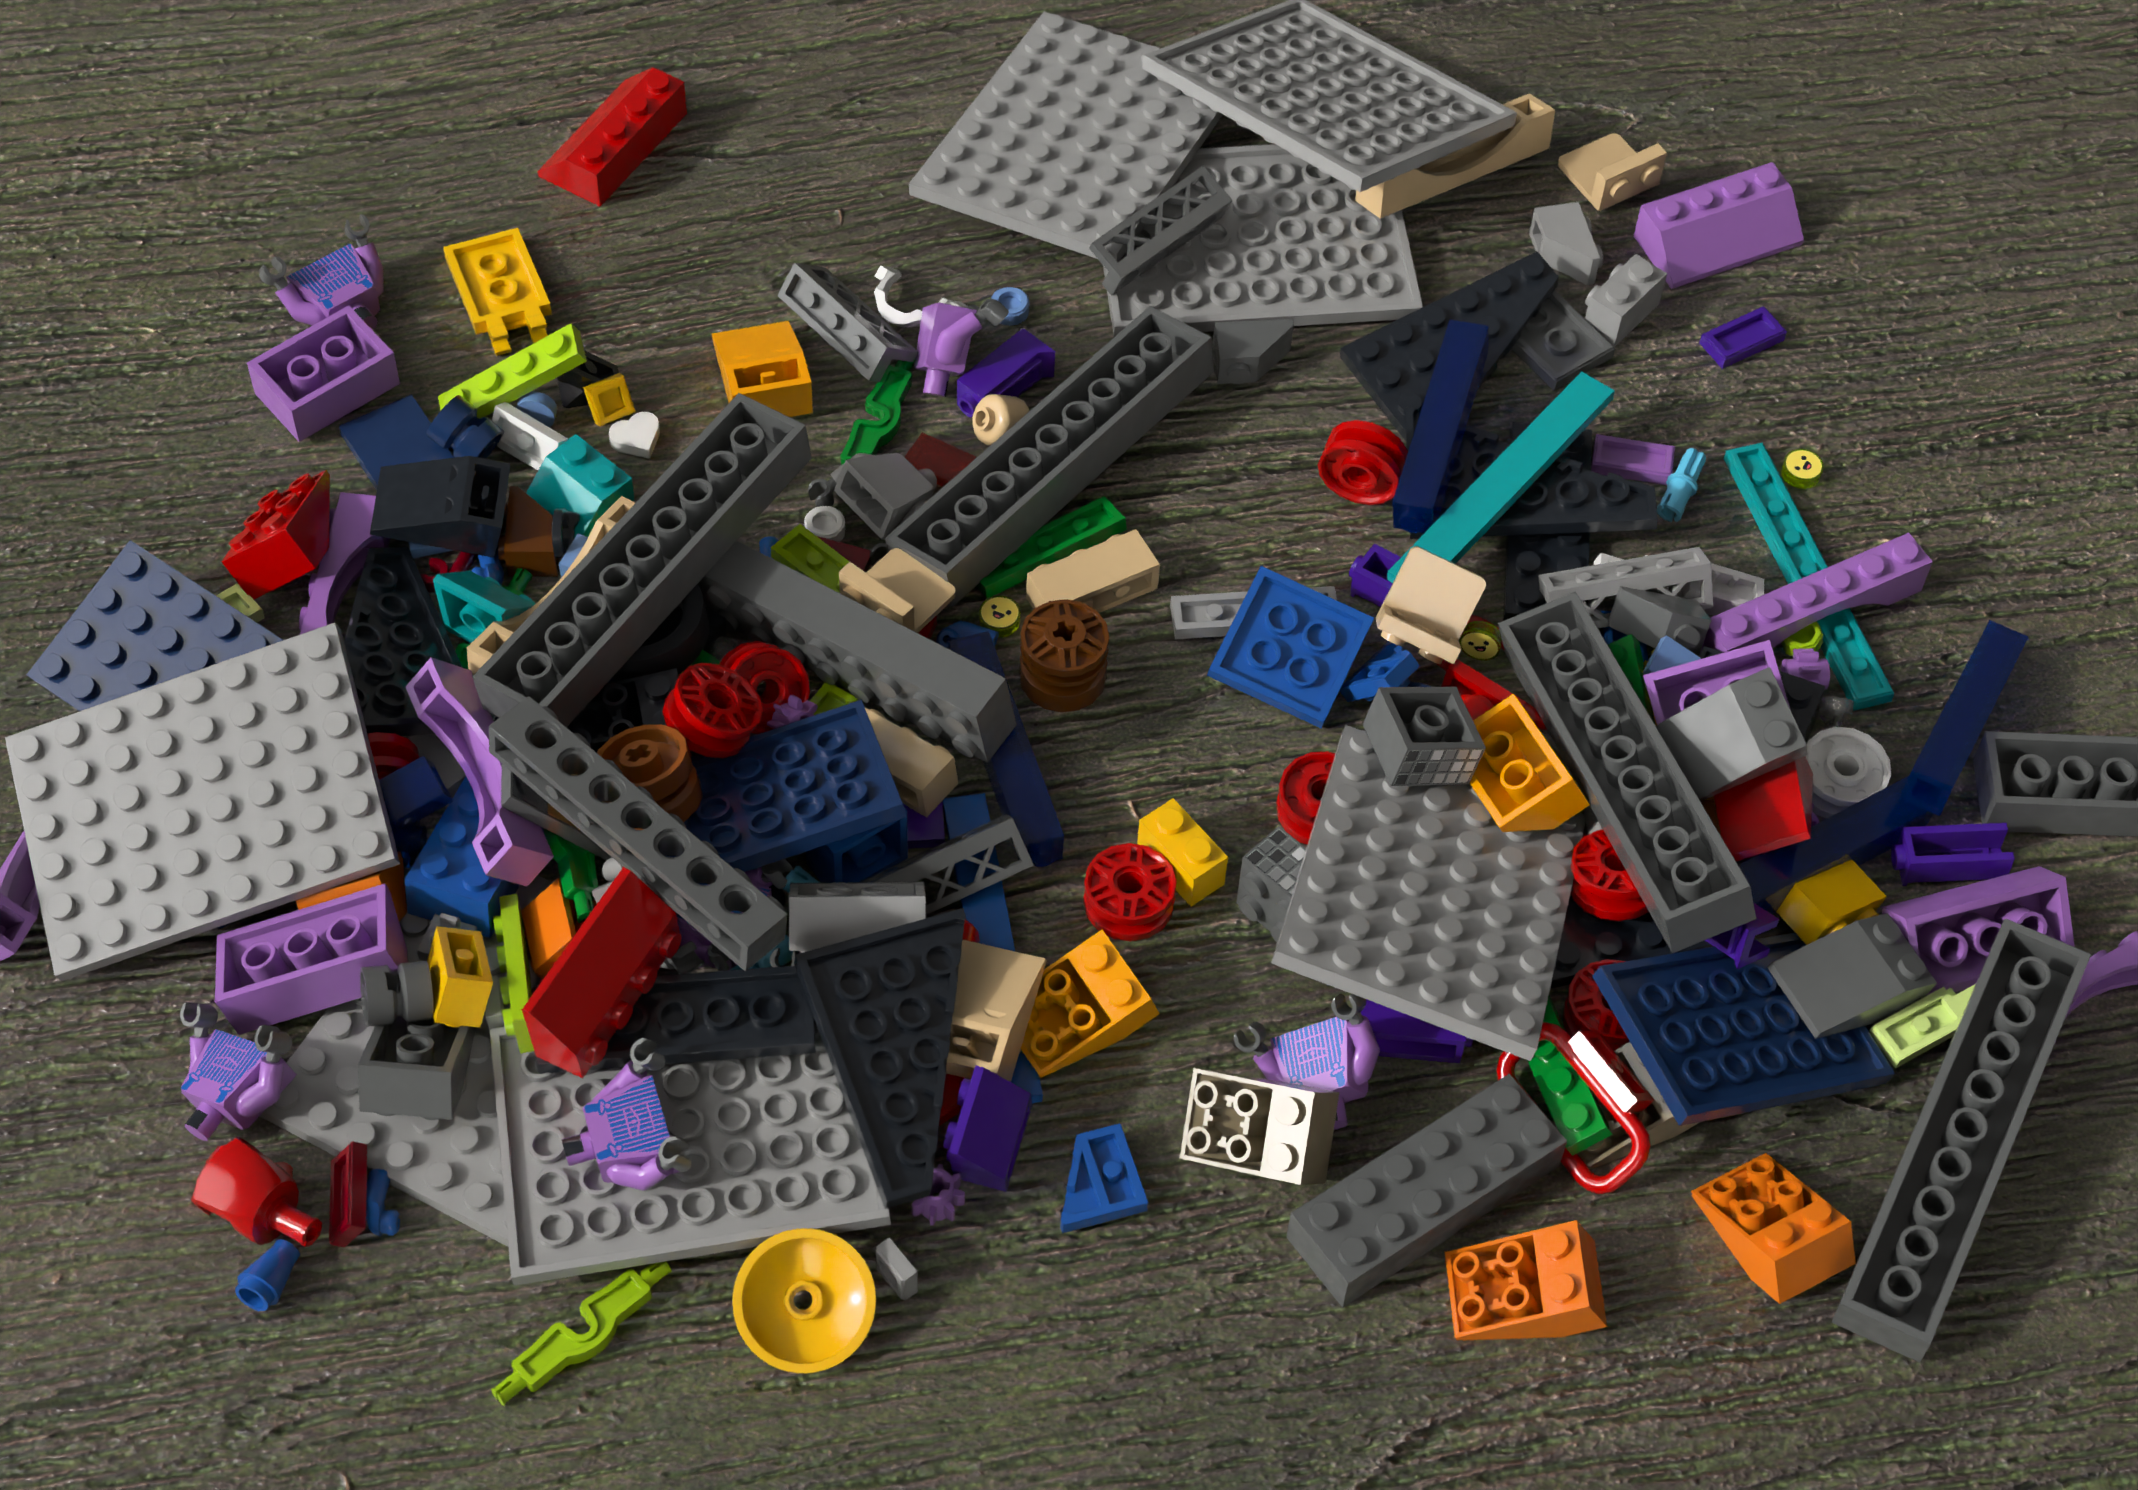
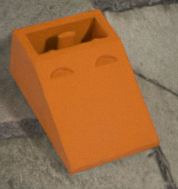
(1777, 1227)
(1527, 1285)

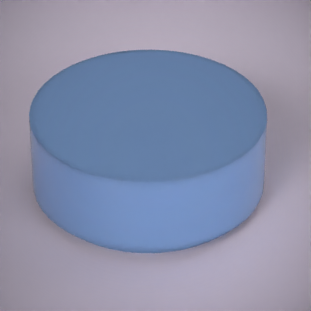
(1016, 302)
(538, 407)

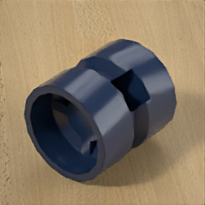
(463, 431)

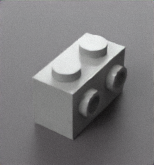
(1625, 298)

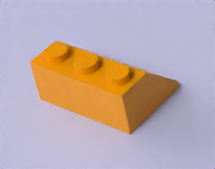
(1521, 774)

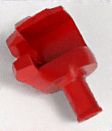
(253, 1195)

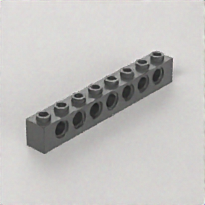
(518, 744)

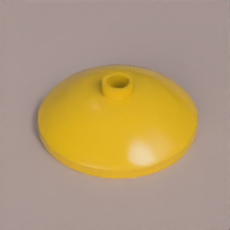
(839, 1309)

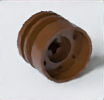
(1063, 655)

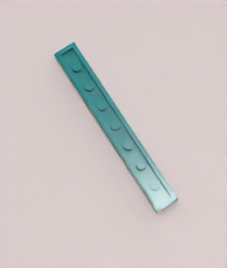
(1514, 470)
(1800, 557)

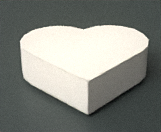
(635, 435)

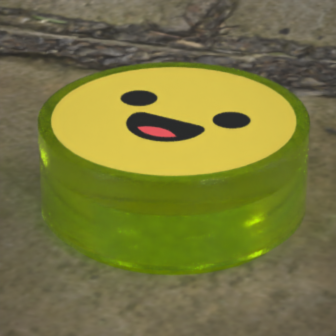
(1802, 468)
(1000, 615)
(1481, 640)

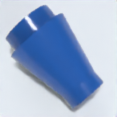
(265, 1278)

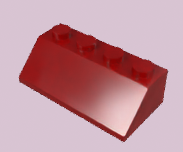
(618, 136)
(601, 975)

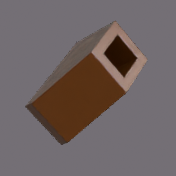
(527, 536)

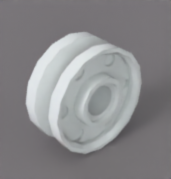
(1853, 755)

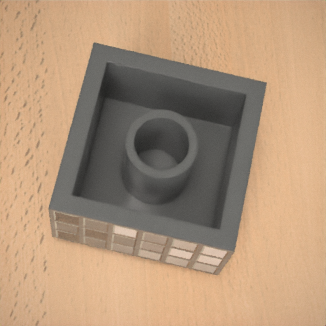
(1423, 736)
(1269, 879)

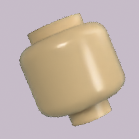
(996, 415)

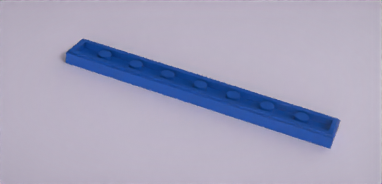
(986, 907)

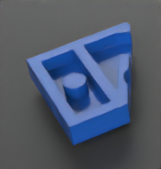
(1386, 668)
(1101, 1180)

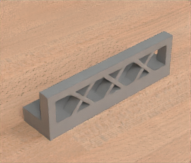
(1639, 573)

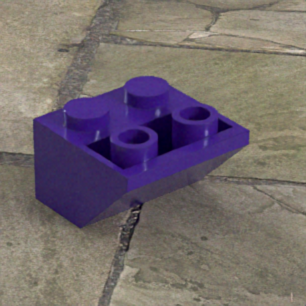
(988, 1129)

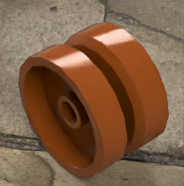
(660, 763)

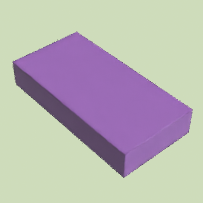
(1632, 459)

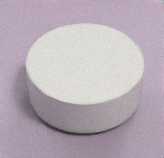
(826, 523)

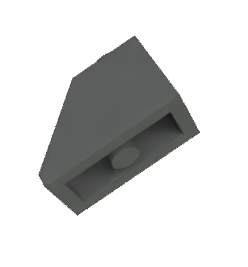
(1249, 348)
(1655, 615)

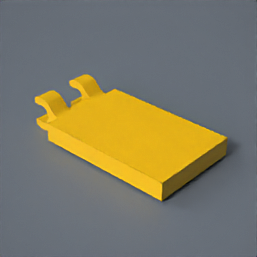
(499, 286)

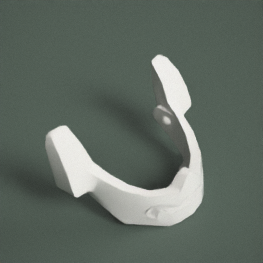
(888, 276)

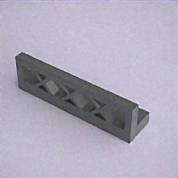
(1166, 241)
(844, 320)
(956, 850)

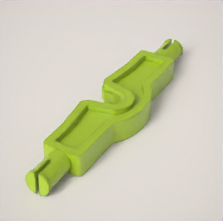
(562, 1346)

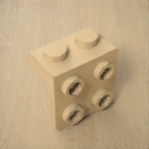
(1612, 171)
(898, 589)
(1430, 605)

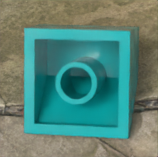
(581, 482)
(474, 602)

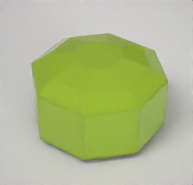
(1806, 638)

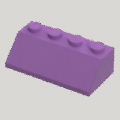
(1720, 225)
(1958, 926)
(305, 958)

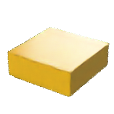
(609, 399)

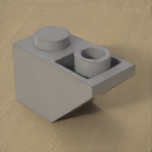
(1566, 241)

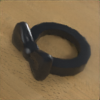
(563, 526)

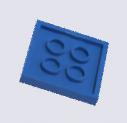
(1290, 647)

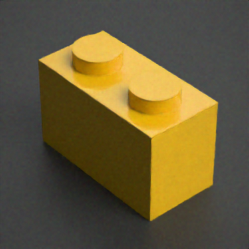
(1195, 857)
(1830, 901)
(459, 977)

